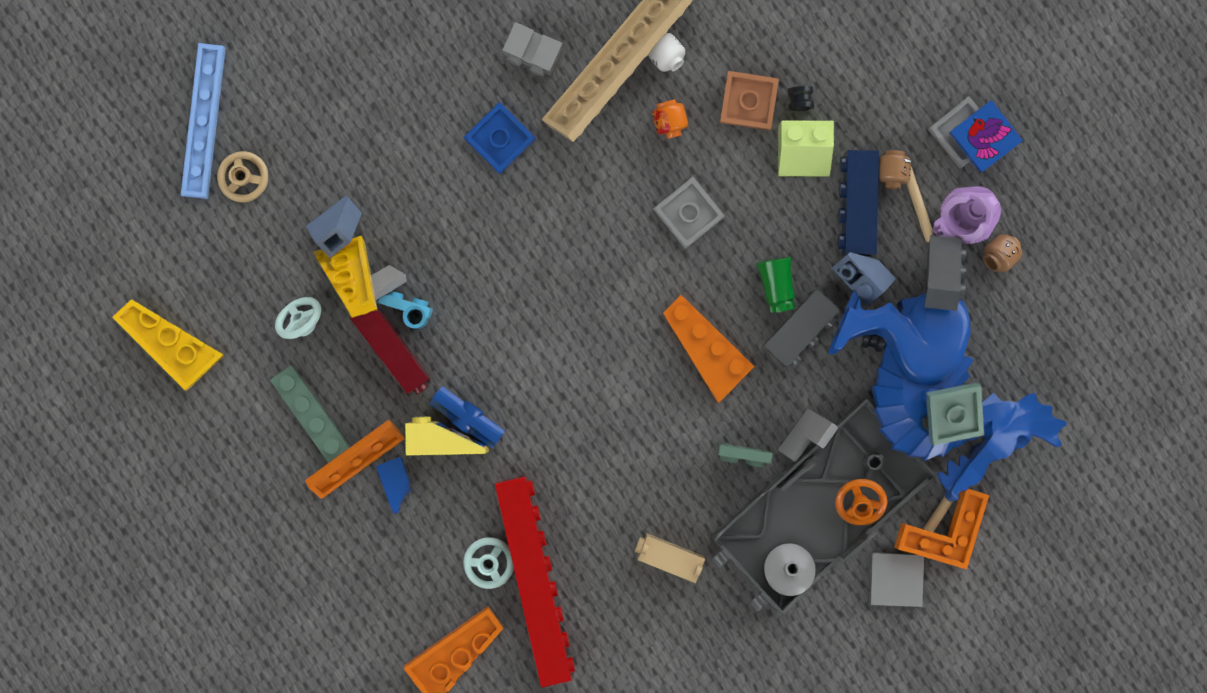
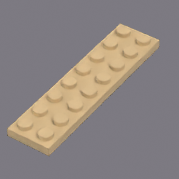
(613, 65)

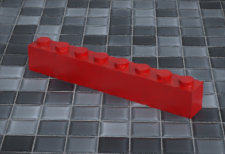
(534, 582)

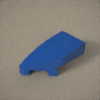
(394, 481)

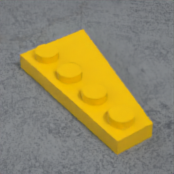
(350, 276)
(172, 348)

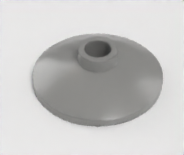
(777, 569)

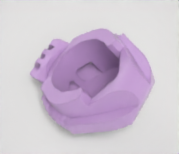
(968, 214)

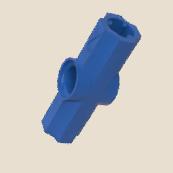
(467, 417)

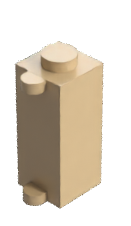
(669, 557)

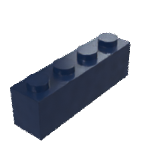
(860, 202)

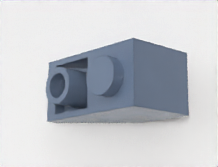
(335, 226)
(864, 276)

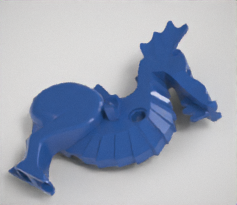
(927, 355)

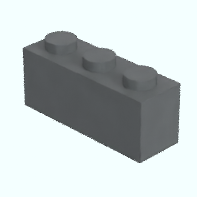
(945, 273)
(801, 329)

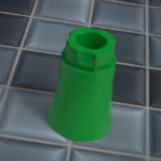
(777, 283)

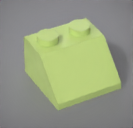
(805, 148)

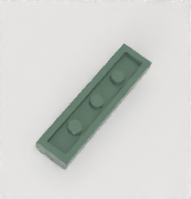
(310, 413)

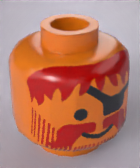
(670, 118)

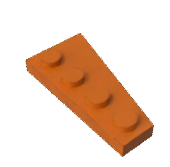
(708, 349)
(451, 656)

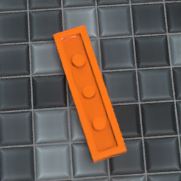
(354, 459)

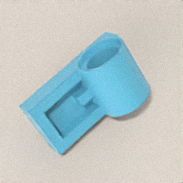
(396, 301)

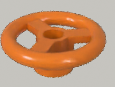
(863, 514)

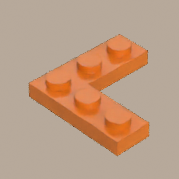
(962, 534)

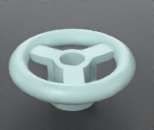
(301, 322)
(479, 562)

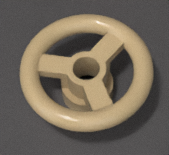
(229, 191)

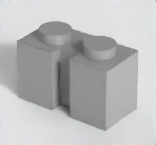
(532, 50)

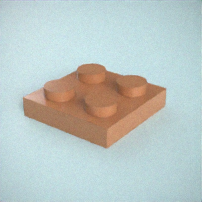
(749, 100)

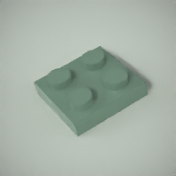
(955, 413)
(753, 456)

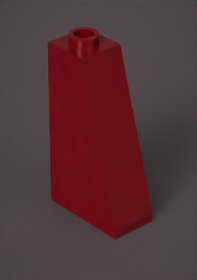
(392, 350)

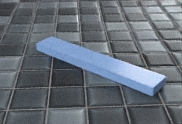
(203, 121)

